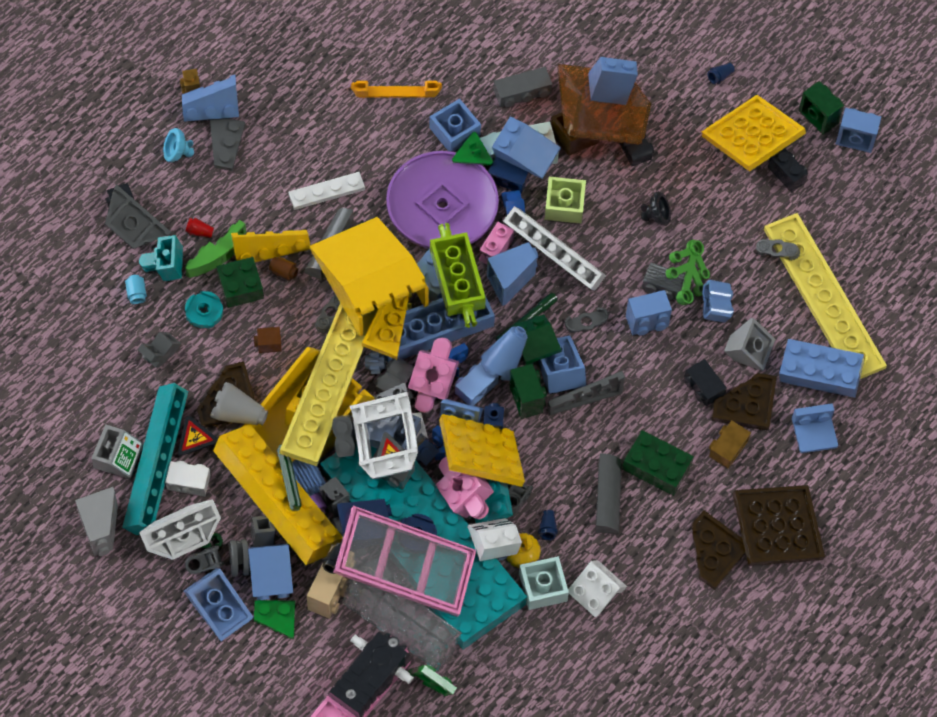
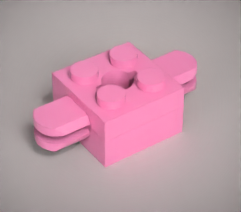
(433, 374)
(464, 492)

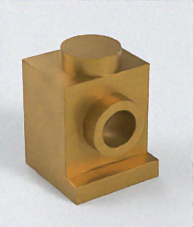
(189, 81)

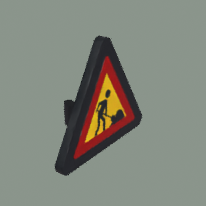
(195, 437)

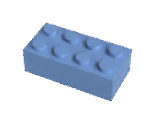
(821, 368)

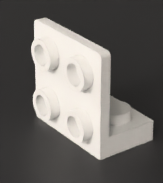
(596, 587)

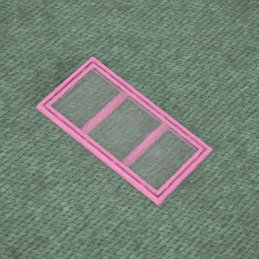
(405, 561)

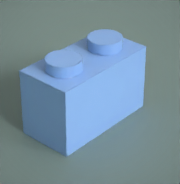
(475, 384)

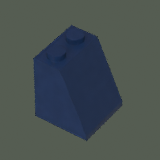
(376, 506)

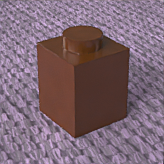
(268, 340)

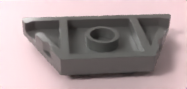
(132, 221)

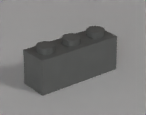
(522, 87)

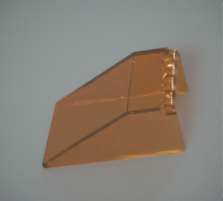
(600, 119)

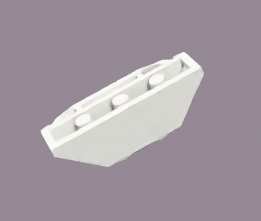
(182, 530)

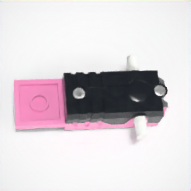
(367, 677)

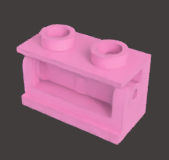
(496, 242)

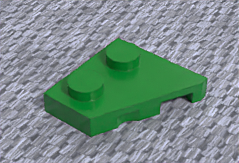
(276, 615)
(433, 680)

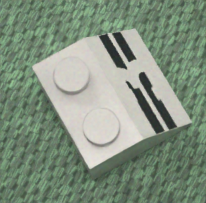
(495, 539)

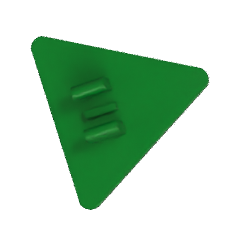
(473, 152)

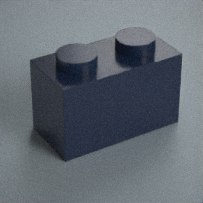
(508, 175)

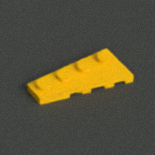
(269, 244)
(387, 328)

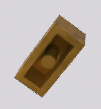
(729, 444)

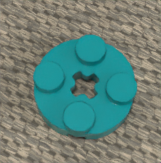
(202, 300)

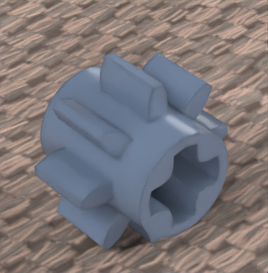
(375, 362)

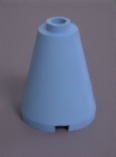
(505, 353)

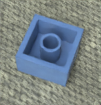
(454, 125)
(858, 130)
(648, 313)

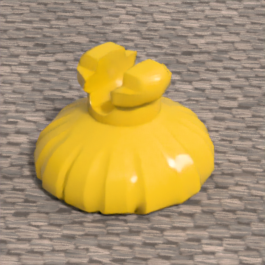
(526, 554)

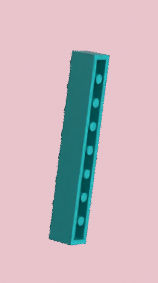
(155, 458)

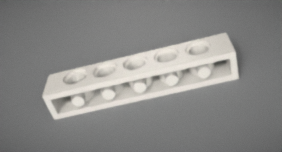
(554, 248)

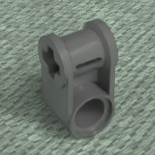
(519, 496)
(205, 560)

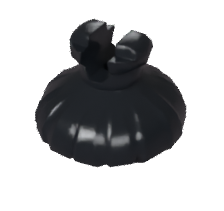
(657, 209)

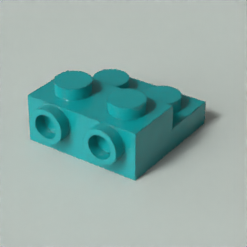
(498, 502)

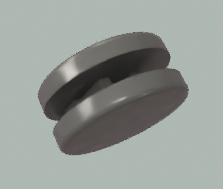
(239, 555)

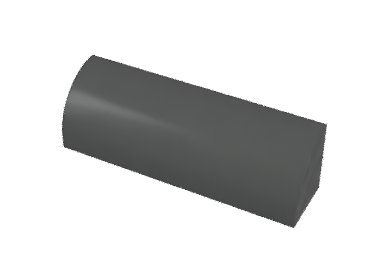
(341, 221)
(608, 494)

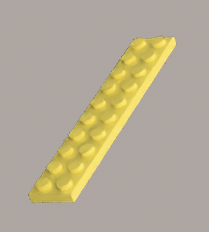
(824, 294)
(325, 389)

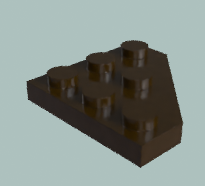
(233, 374)
(748, 403)
(715, 549)

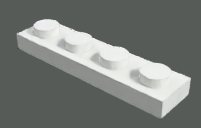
(326, 190)

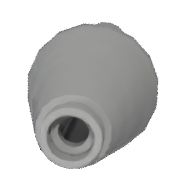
(237, 407)

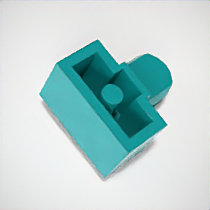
(165, 259)

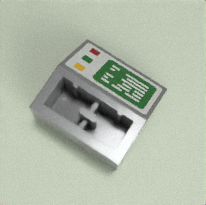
(117, 452)

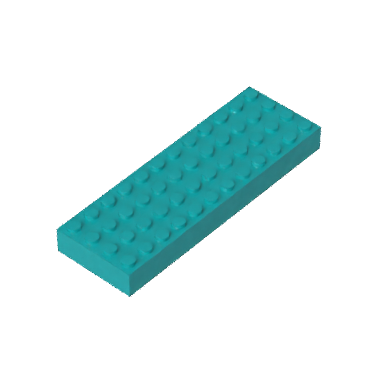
(490, 590)

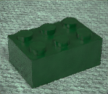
(657, 462)

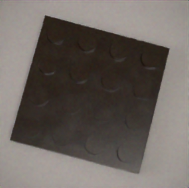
(778, 525)

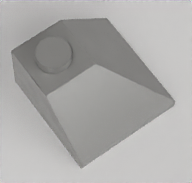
(750, 345)

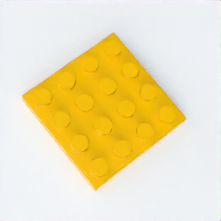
(753, 132)
(481, 450)

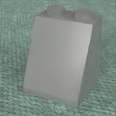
(99, 518)

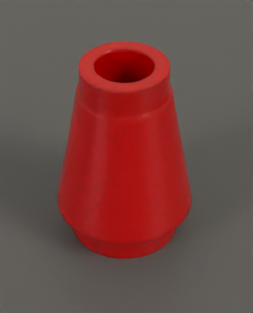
(198, 228)

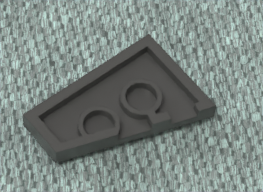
(226, 140)

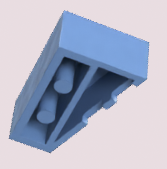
(212, 101)

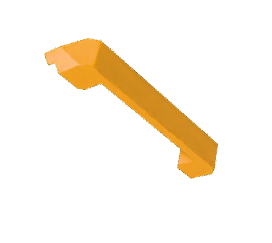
(362, 90)

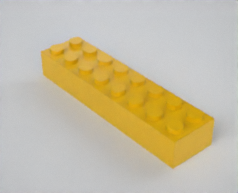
(261, 477)

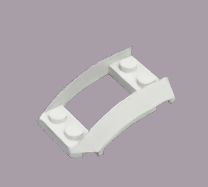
(378, 410)

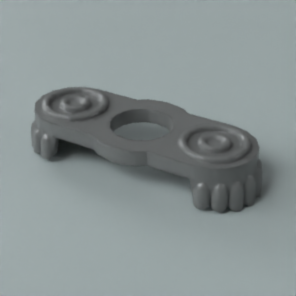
(788, 249)
(598, 318)
(324, 321)

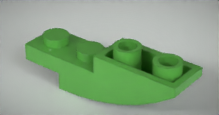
(211, 255)

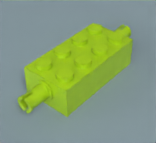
(457, 274)

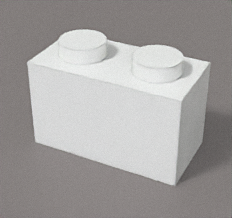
(188, 478)

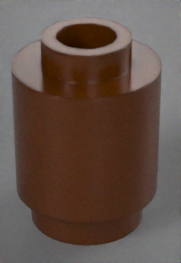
(283, 268)

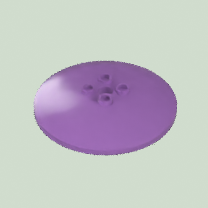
(435, 179)

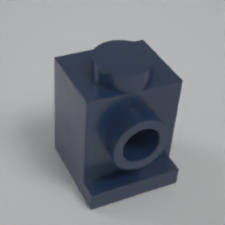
(494, 410)

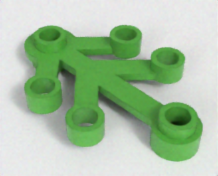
(694, 250)

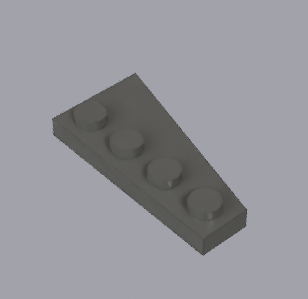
(588, 394)

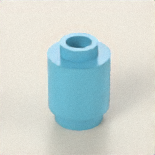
(135, 289)

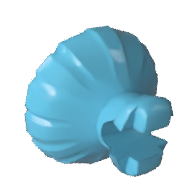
(176, 146)

